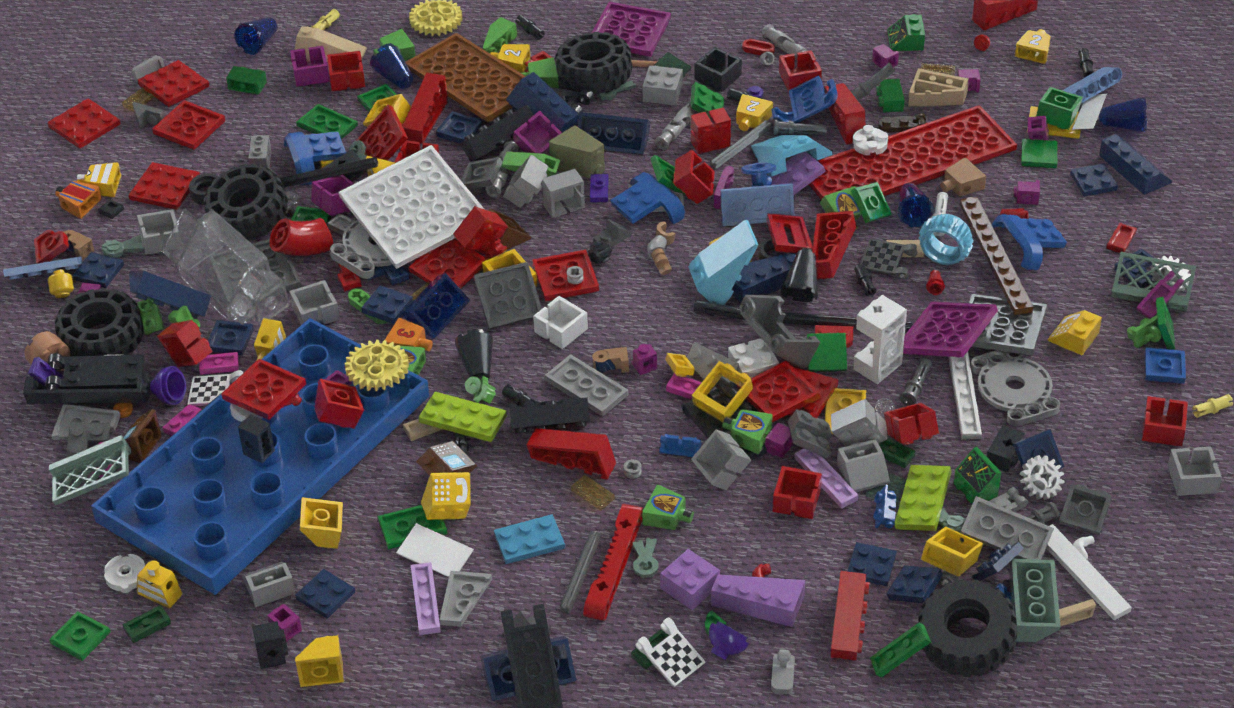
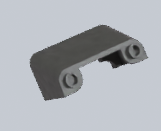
(766, 319)

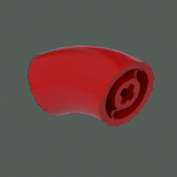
(301, 237)

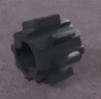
(600, 252)

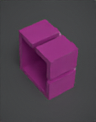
(313, 72)
(537, 137)
(326, 194)

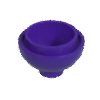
(169, 385)
(726, 640)

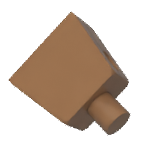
(963, 178)

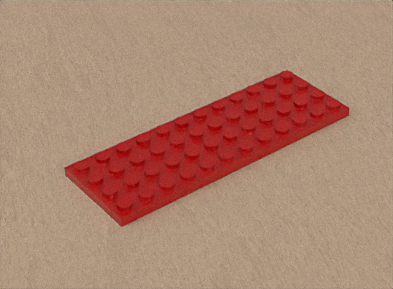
(917, 154)

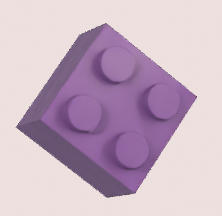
(689, 579)

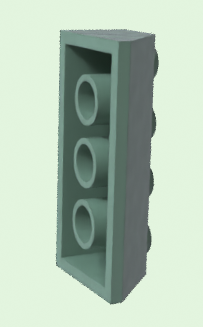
(1034, 598)

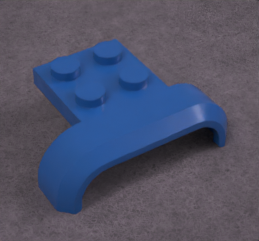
(807, 100)
(313, 148)
(645, 197)
(1031, 236)

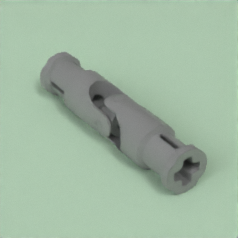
(782, 41)
(675, 127)
(495, 189)

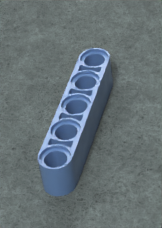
(1095, 82)

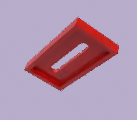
(797, 228)

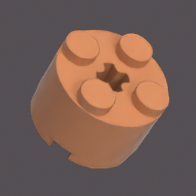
(44, 345)

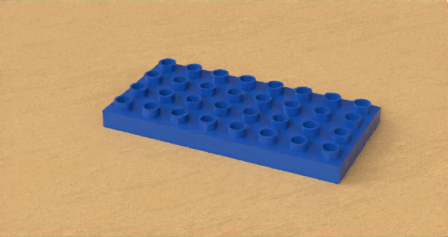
(215, 509)

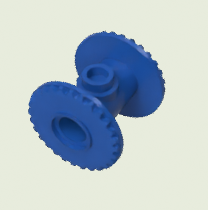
(759, 173)

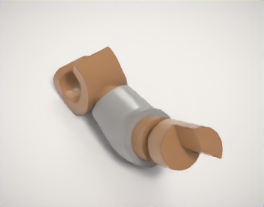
(657, 246)

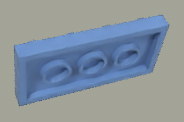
(755, 203)
(35, 269)

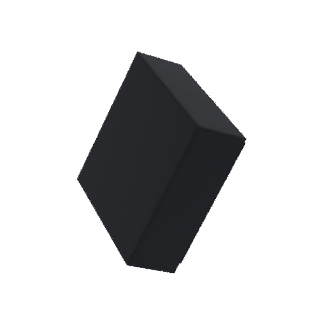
(111, 209)

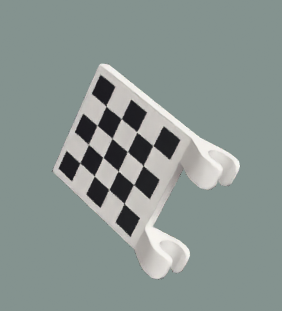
(207, 388)
(672, 656)

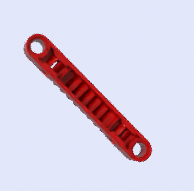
(605, 587)

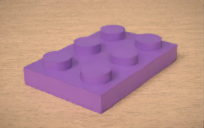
(800, 172)

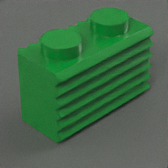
(246, 80)
(890, 95)

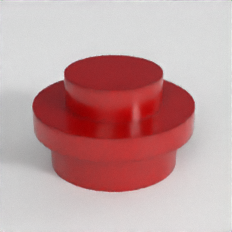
(982, 42)

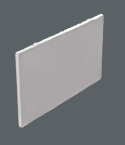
(429, 546)

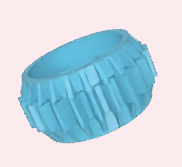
(951, 226)

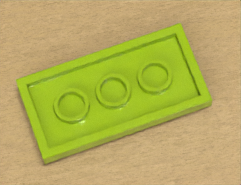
(463, 416)
(923, 498)

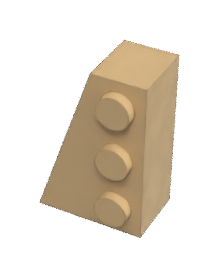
(937, 89)

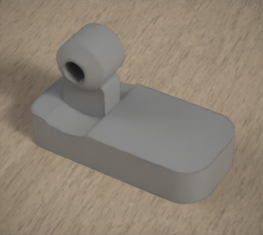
(147, 66)
(783, 672)

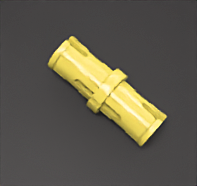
(325, 21)
(1212, 405)

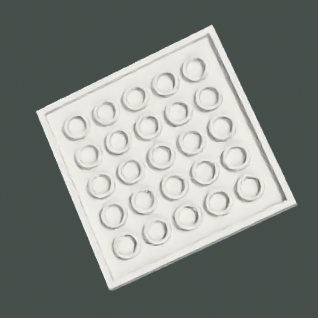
(411, 205)

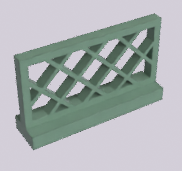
(1138, 294)
(87, 462)

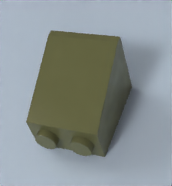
(578, 152)

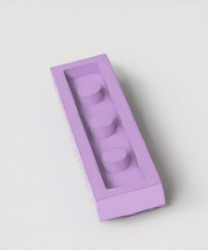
(831, 482)
(425, 598)

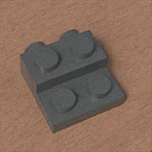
(481, 174)
(810, 433)
(1085, 509)

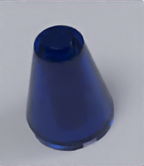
(255, 34)
(392, 66)
(1126, 115)
(914, 206)

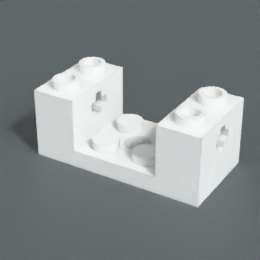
(886, 325)

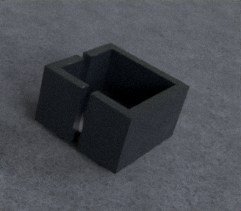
(717, 69)

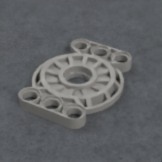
(360, 249)
(1015, 401)

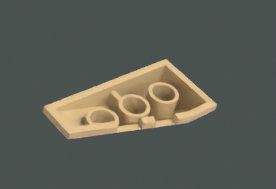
(332, 44)

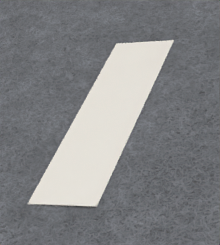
(1089, 112)

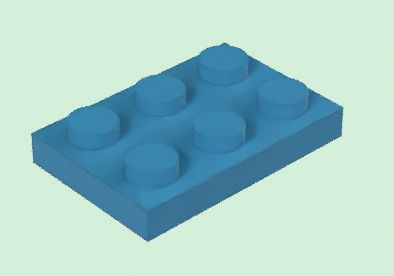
(529, 539)

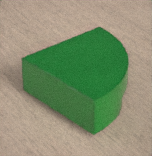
(712, 617)

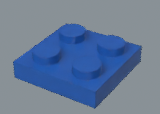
(1165, 365)

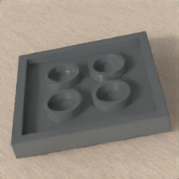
(507, 295)

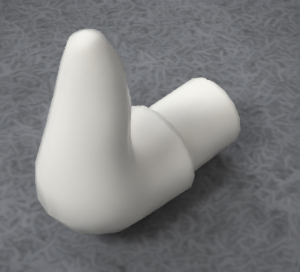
(1083, 542)

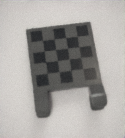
(885, 257)

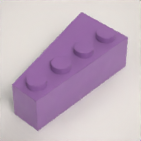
(759, 597)

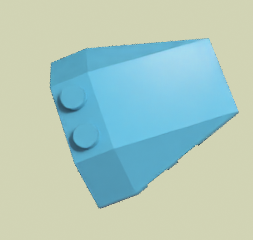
(785, 146)
(721, 263)

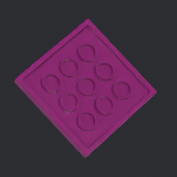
(636, 25)
(948, 328)

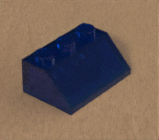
(436, 305)

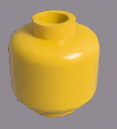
(60, 284)

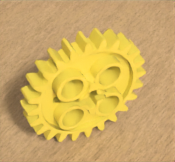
(435, 17)
(376, 365)

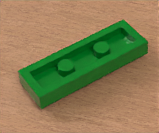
(900, 649)

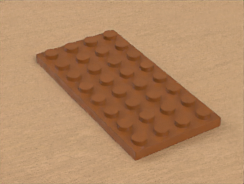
(471, 74)

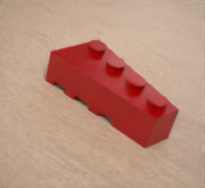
(831, 240)
(573, 449)

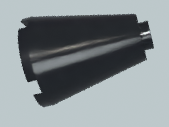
(802, 277)
(475, 352)

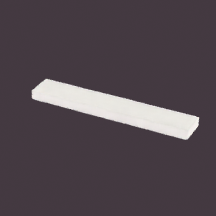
(965, 397)
(1087, 575)

